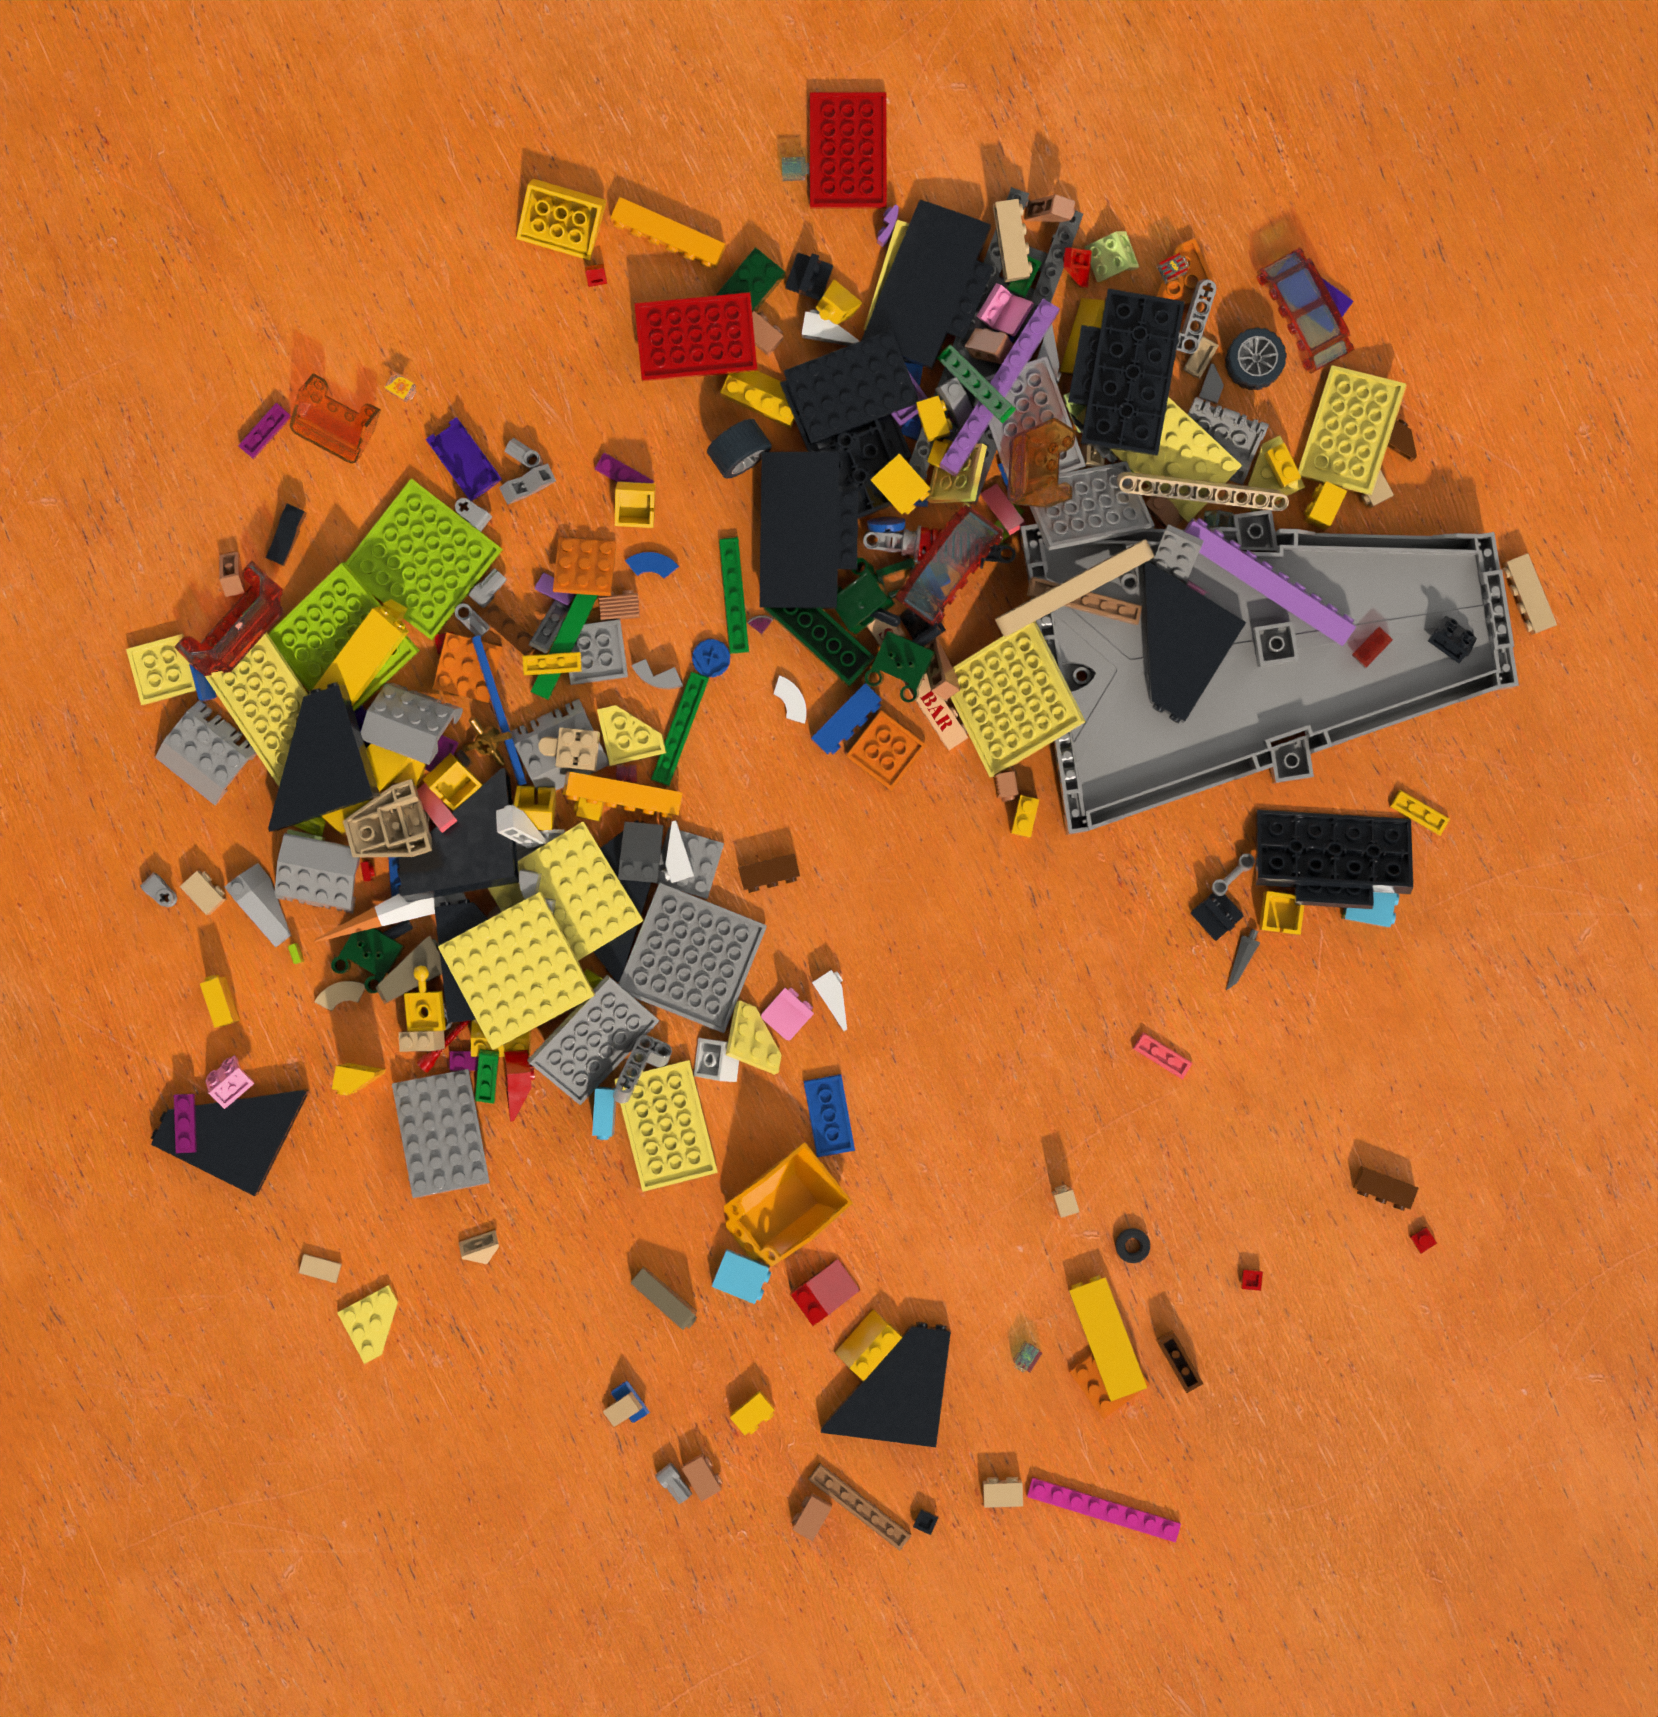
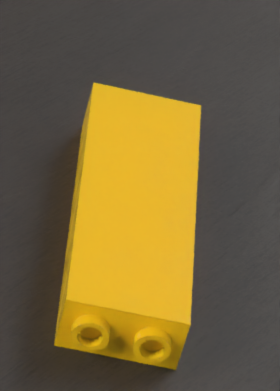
(365, 653)
(386, 768)
(1107, 1338)

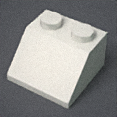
(713, 1063)

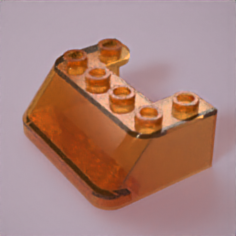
(332, 423)
(1036, 465)

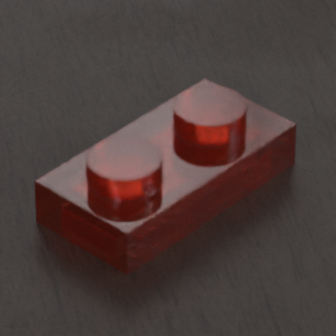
(1372, 647)

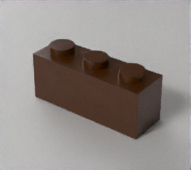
(508, 629)
(769, 873)
(1385, 1188)
(1179, 1361)

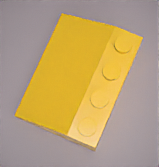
(560, 219)

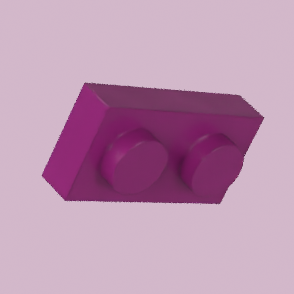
(445, 747)
(463, 1060)

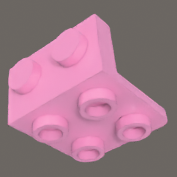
(787, 1013)

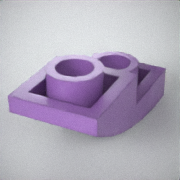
(890, 220)

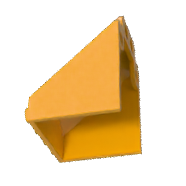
(785, 1207)

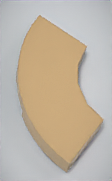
(340, 992)

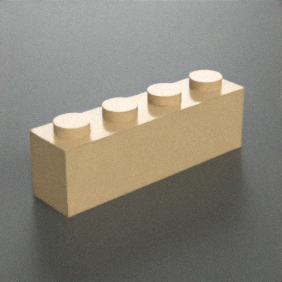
(1011, 240)
(1529, 594)

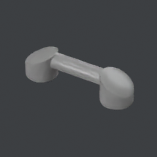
(1245, 863)

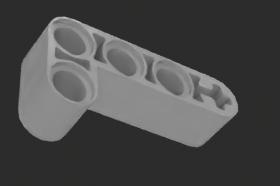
(1200, 317)
(654, 1053)

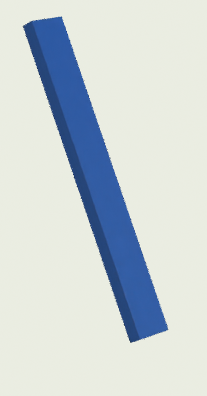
(498, 709)

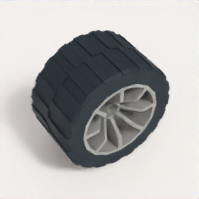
(1255, 358)
(738, 448)

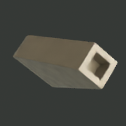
(402, 979)
(665, 1298)

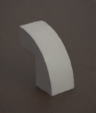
(528, 484)
(665, 680)
(529, 886)

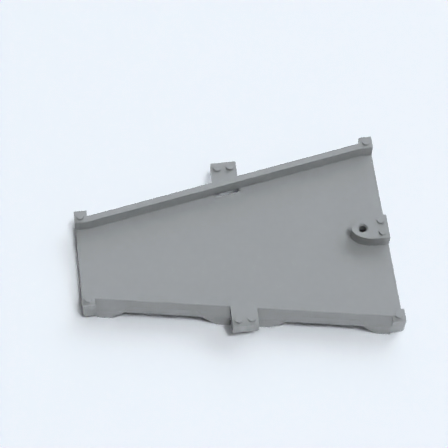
(1279, 669)

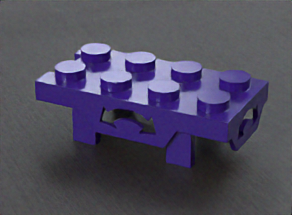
(464, 460)

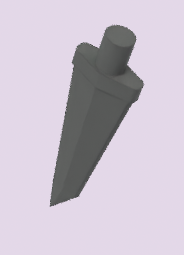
(1104, 452)
(1245, 952)

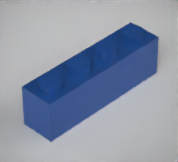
(846, 719)

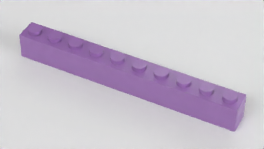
(1002, 382)
(1272, 584)

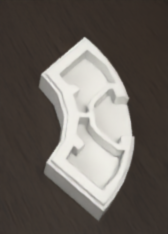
(792, 698)

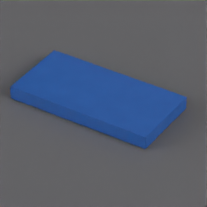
(829, 1115)

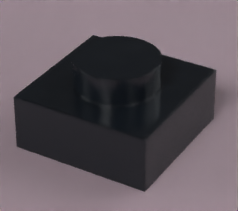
(925, 1521)

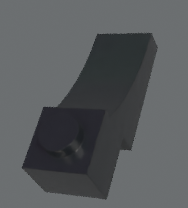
(286, 534)

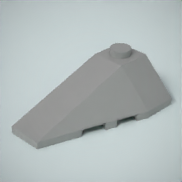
(256, 896)

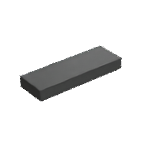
(549, 627)

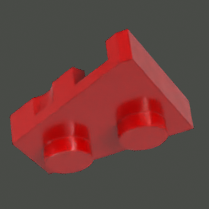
(1077, 264)

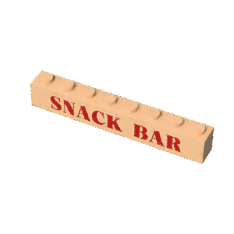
(933, 706)

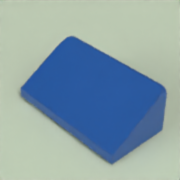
(204, 689)
(624, 1389)

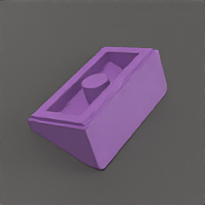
(545, 586)

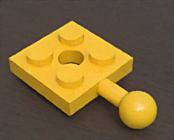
(431, 1000)

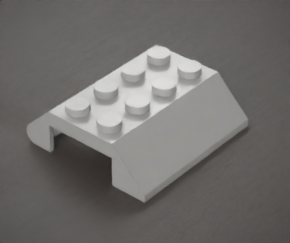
(1231, 431)
(408, 722)
(205, 752)
(542, 767)
(316, 873)

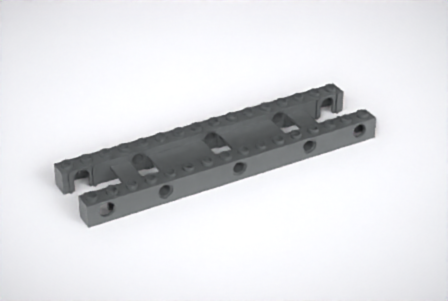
(1051, 271)

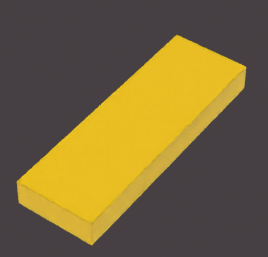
(552, 663)
(1419, 812)

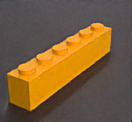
(668, 233)
(622, 793)

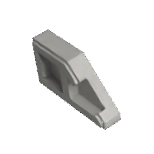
(1212, 386)

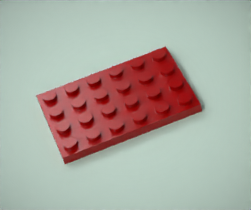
(848, 150)
(695, 337)

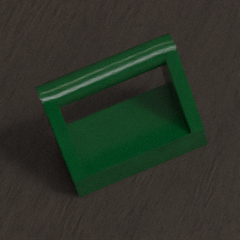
(893, 569)

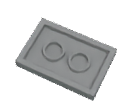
(1177, 552)

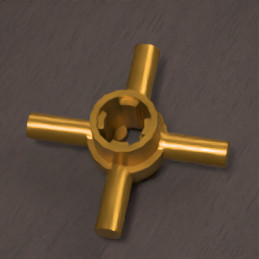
(487, 740)

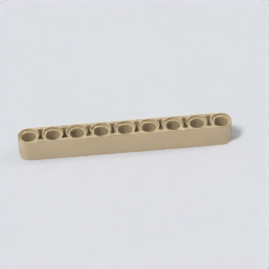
(1210, 495)
(1074, 587)

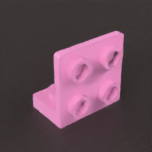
(1004, 311)
(228, 1082)

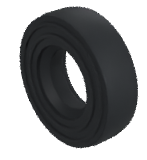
(1144, 1245)

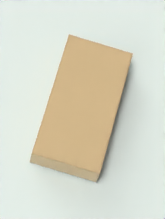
(1200, 359)
(320, 1268)
(622, 1409)

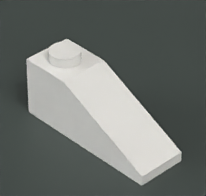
(825, 330)
(518, 827)
(677, 860)
(832, 994)

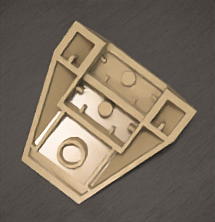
(390, 825)

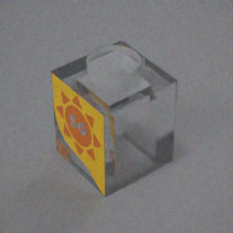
(400, 387)

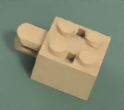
(572, 747)

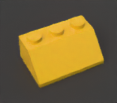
(479, 1041)
(868, 1344)

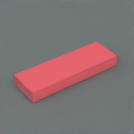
(1003, 509)
(436, 808)
(1162, 1055)

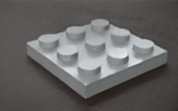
(601, 653)
(704, 860)

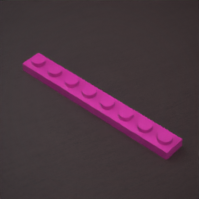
(1104, 1509)

